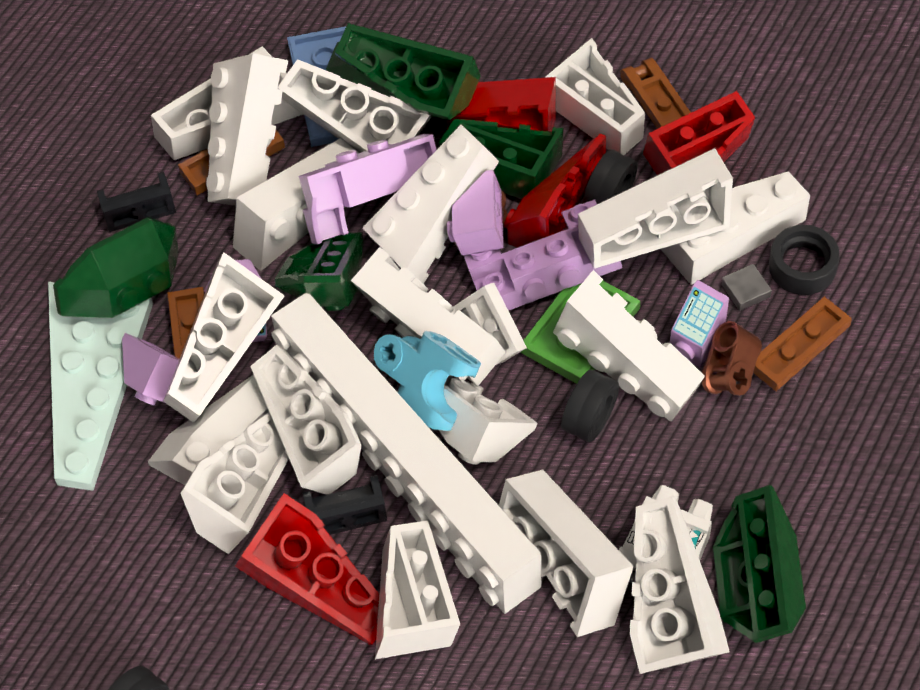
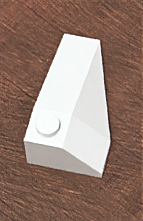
(234, 484)
(672, 599)

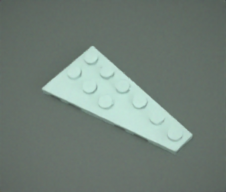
(87, 387)

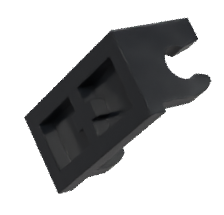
(136, 205)
(349, 508)

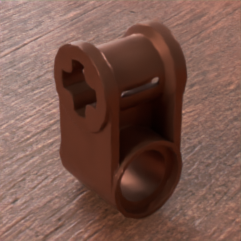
(733, 358)

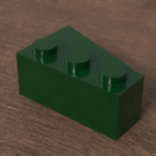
(523, 154)

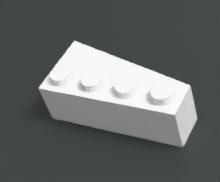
(349, 108)
(241, 124)
(659, 212)
(757, 215)
(405, 301)
(224, 327)
(626, 349)

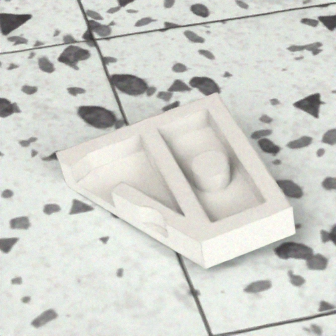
(491, 314)

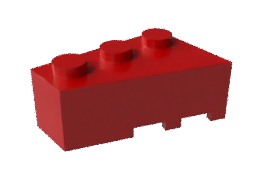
(514, 103)
(718, 125)

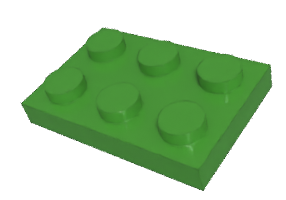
(547, 349)

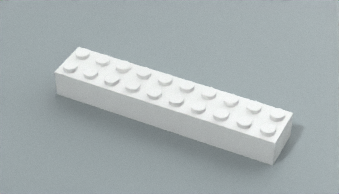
(413, 458)

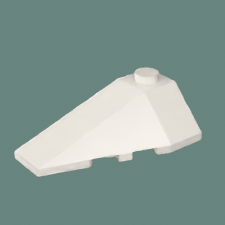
(309, 422)
(483, 427)
(211, 430)

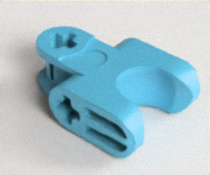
(422, 370)

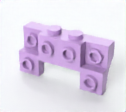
(357, 180)
(539, 266)

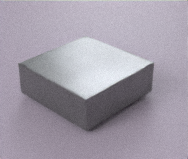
(746, 287)

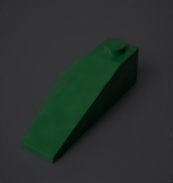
(414, 72)

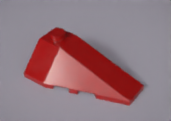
(541, 208)
(308, 567)

